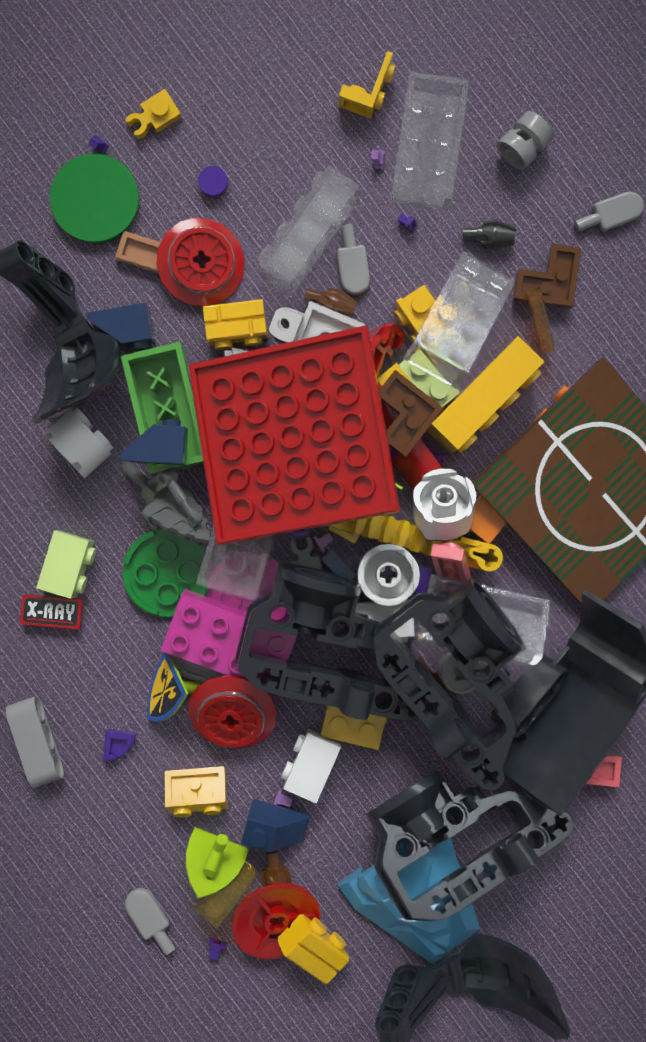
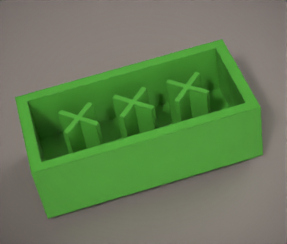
(163, 391)

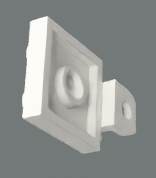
(315, 322)

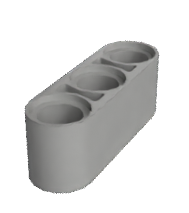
(34, 742)

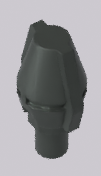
(492, 234)

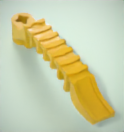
(406, 535)

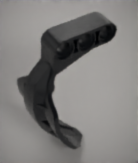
(83, 357)
(488, 970)

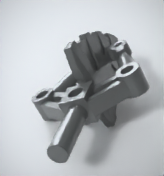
(173, 510)

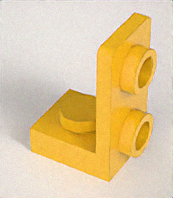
(359, 101)

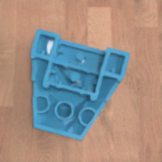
(426, 938)

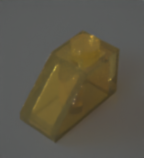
(219, 905)

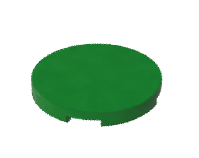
(94, 198)
(160, 569)

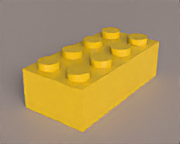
(481, 399)

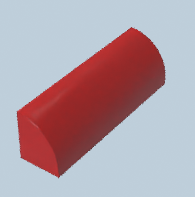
(419, 459)

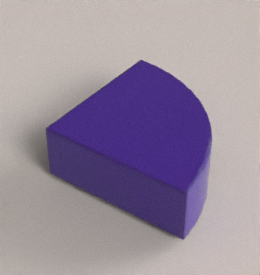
(117, 743)

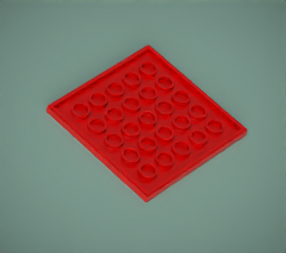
(293, 436)

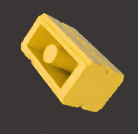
(235, 324)
(314, 948)

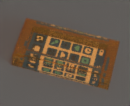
(540, 320)

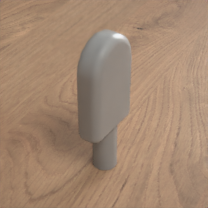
(613, 212)
(352, 264)
(149, 917)

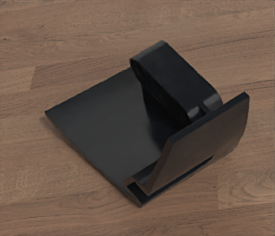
(576, 704)

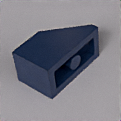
(126, 324)
(159, 445)
(273, 827)

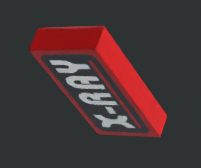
(51, 611)

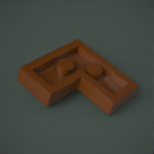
(558, 281)
(414, 409)

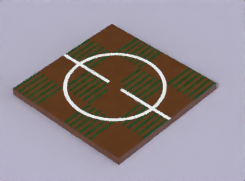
(579, 484)

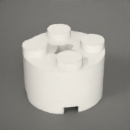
(78, 443)
(444, 505)
(400, 586)

